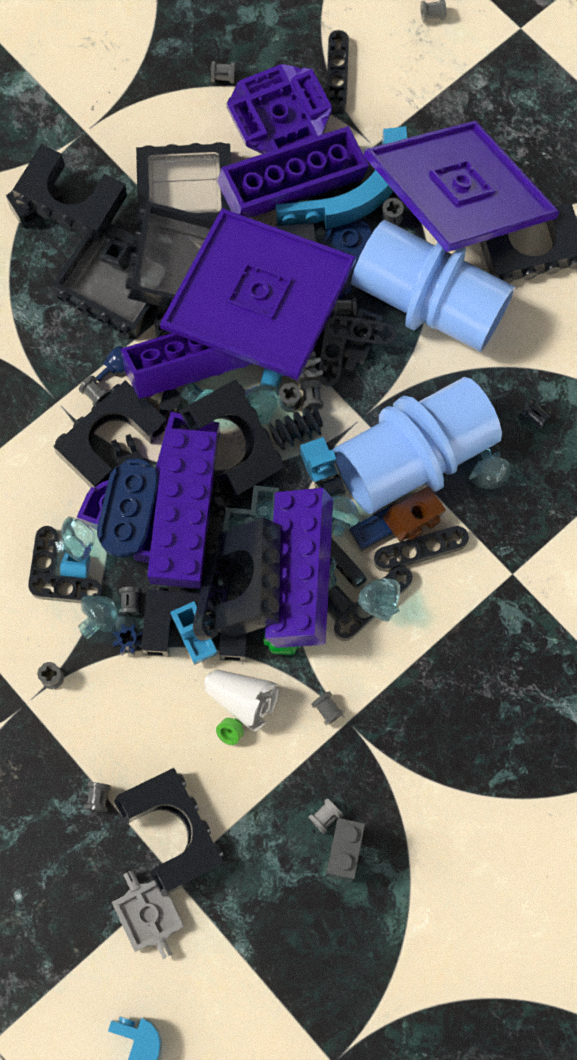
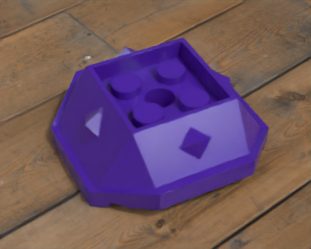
(279, 91)

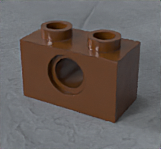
(424, 505)

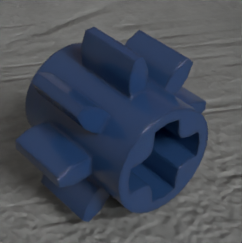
(125, 633)

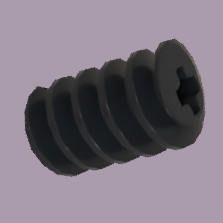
(296, 427)

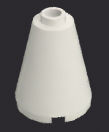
(243, 696)

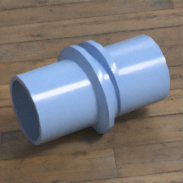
(432, 285)
(417, 444)

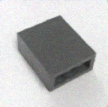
(345, 850)

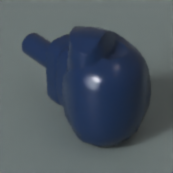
(113, 364)

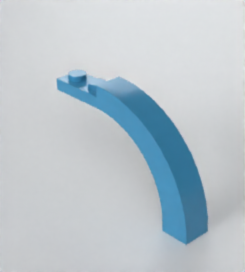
(346, 207)

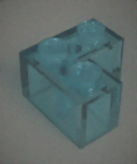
(262, 506)

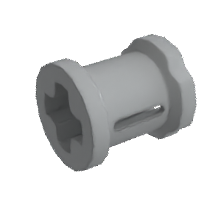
(325, 816)

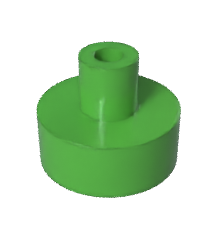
(230, 731)

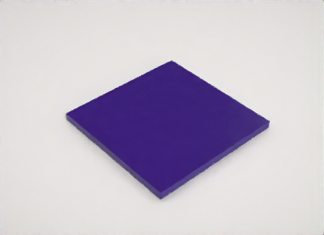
(461, 185)
(258, 293)

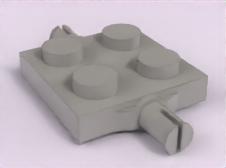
(147, 915)

